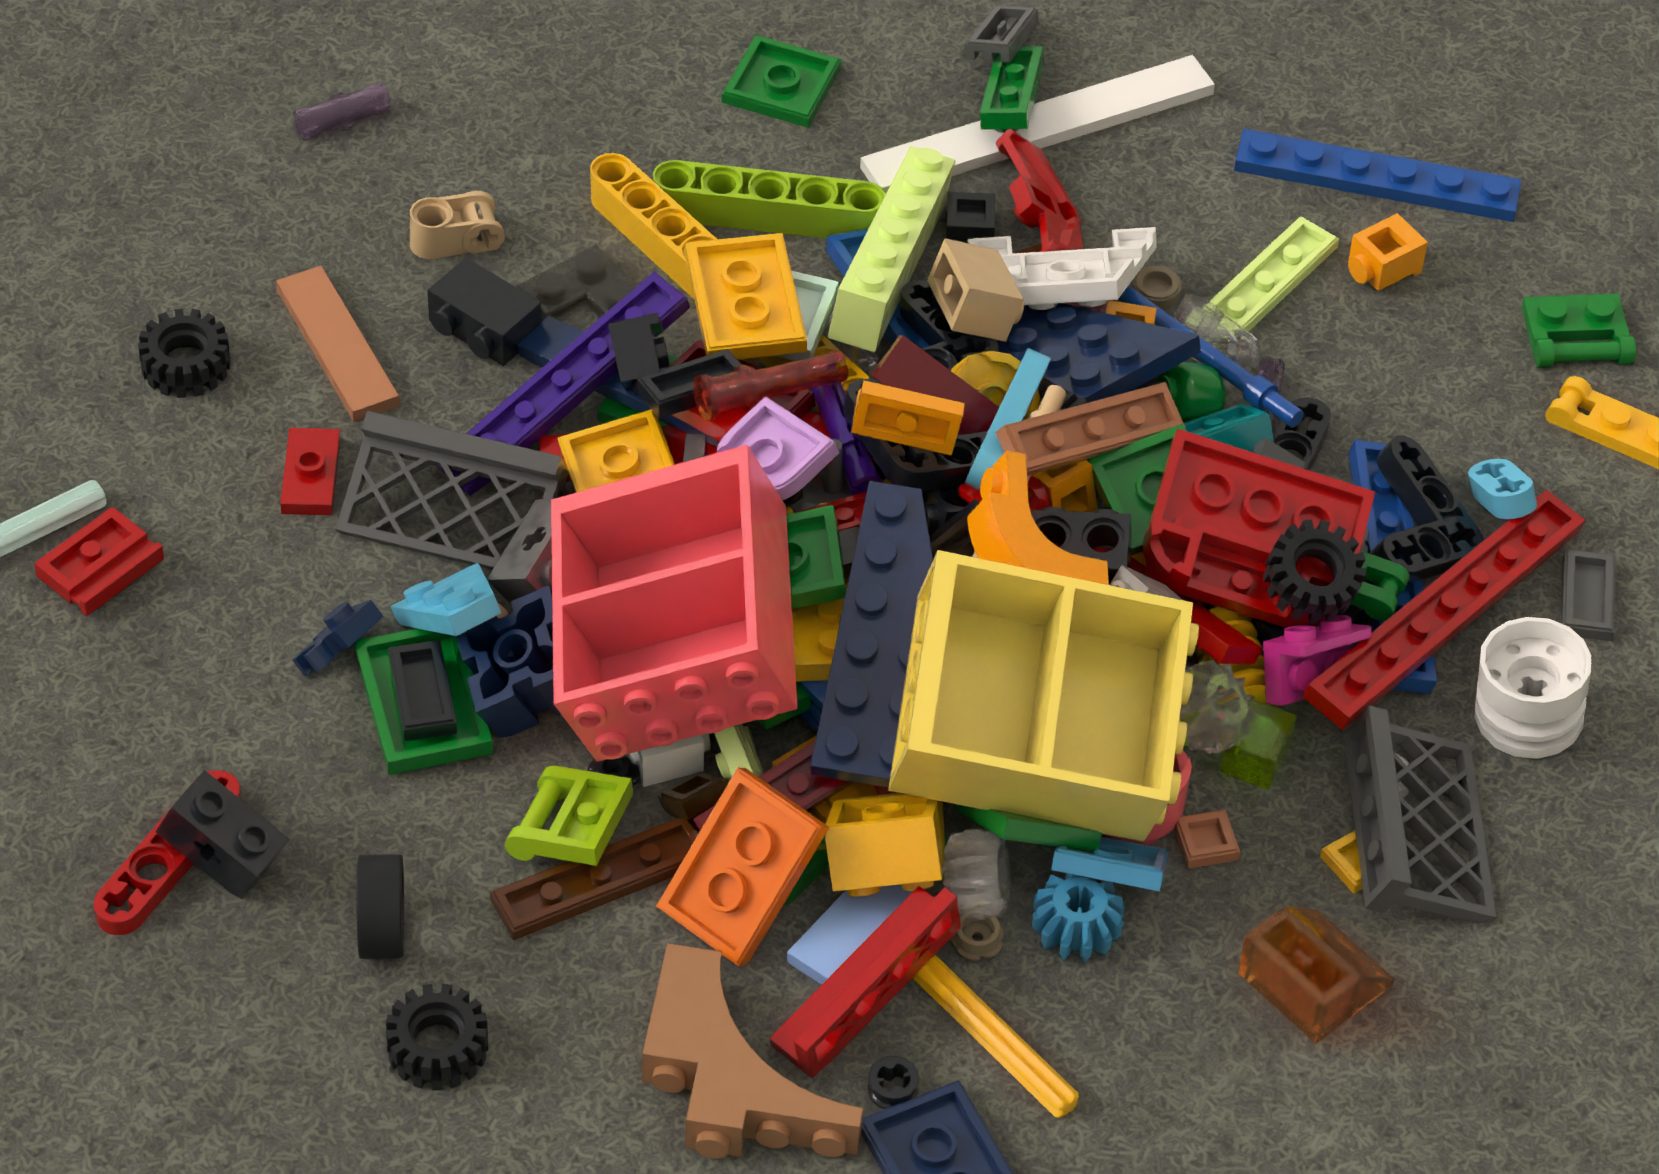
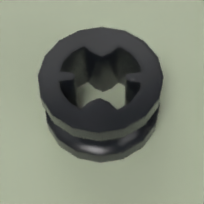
(887, 1069)

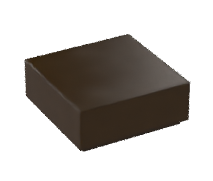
(693, 795)

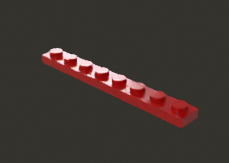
(1442, 611)

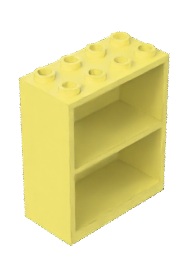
(1044, 696)

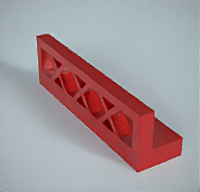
(868, 980)

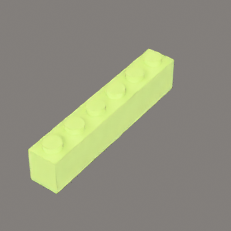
(891, 249)

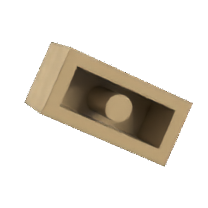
(975, 290)

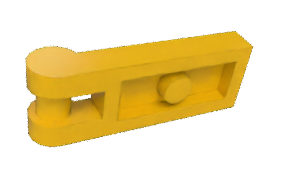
(1608, 423)

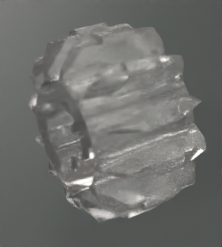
(1216, 708)
(978, 873)

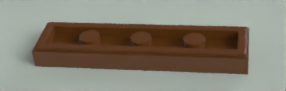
(579, 887)

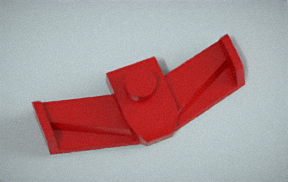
(1040, 195)

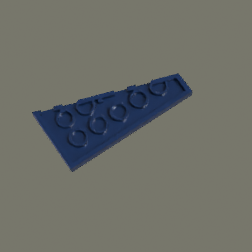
(1097, 351)
(874, 638)

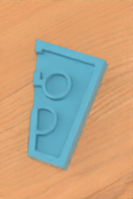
(449, 604)

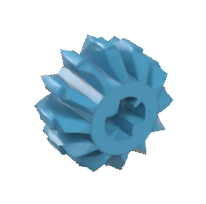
(1078, 915)

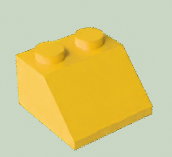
(885, 843)

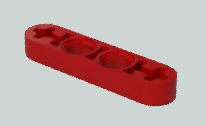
(146, 893)

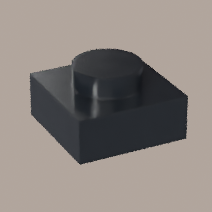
(970, 215)

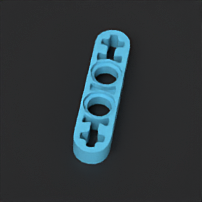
(1010, 411)

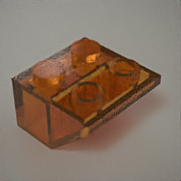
(1310, 970)

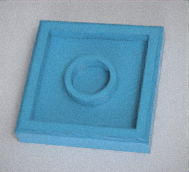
(1115, 862)

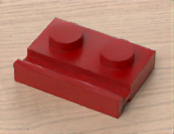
(99, 561)

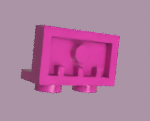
(1306, 653)

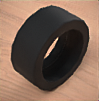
(380, 906)

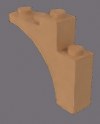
(733, 1090)

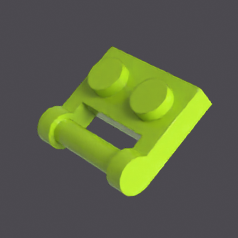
(582, 824)

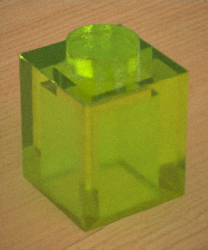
(1264, 750)

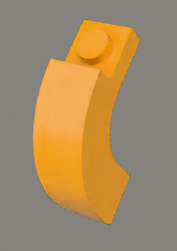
(1007, 533)

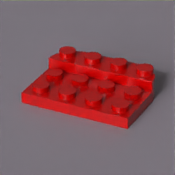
(1225, 512)

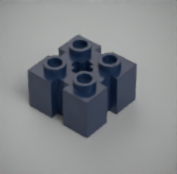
(512, 664)

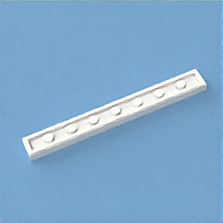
(1059, 118)

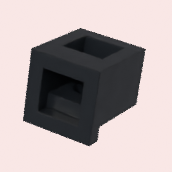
(637, 349)

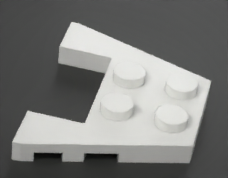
(1079, 274)

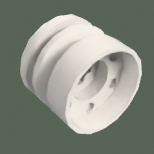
(1532, 687)

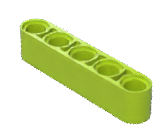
(769, 198)

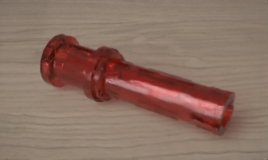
(749, 386)

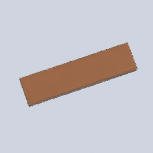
(337, 343)
(1090, 428)

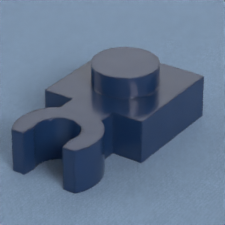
(344, 627)

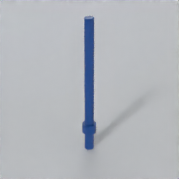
(1256, 389)

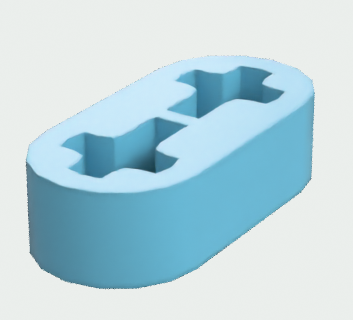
(1502, 488)

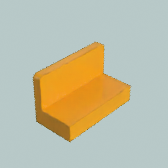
(907, 417)

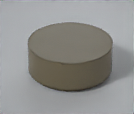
(1158, 285)

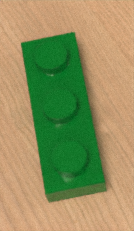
(1012, 90)

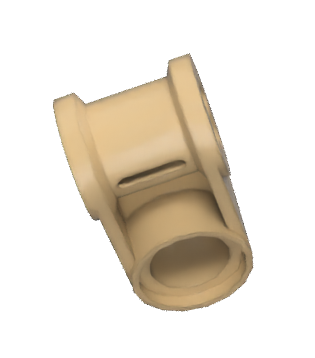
(451, 225)

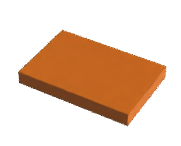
(742, 866)

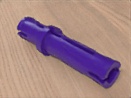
(856, 458)

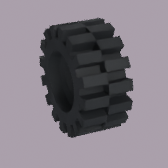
(184, 373)
(1326, 547)
(443, 1063)

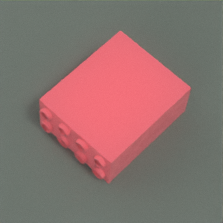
(672, 605)

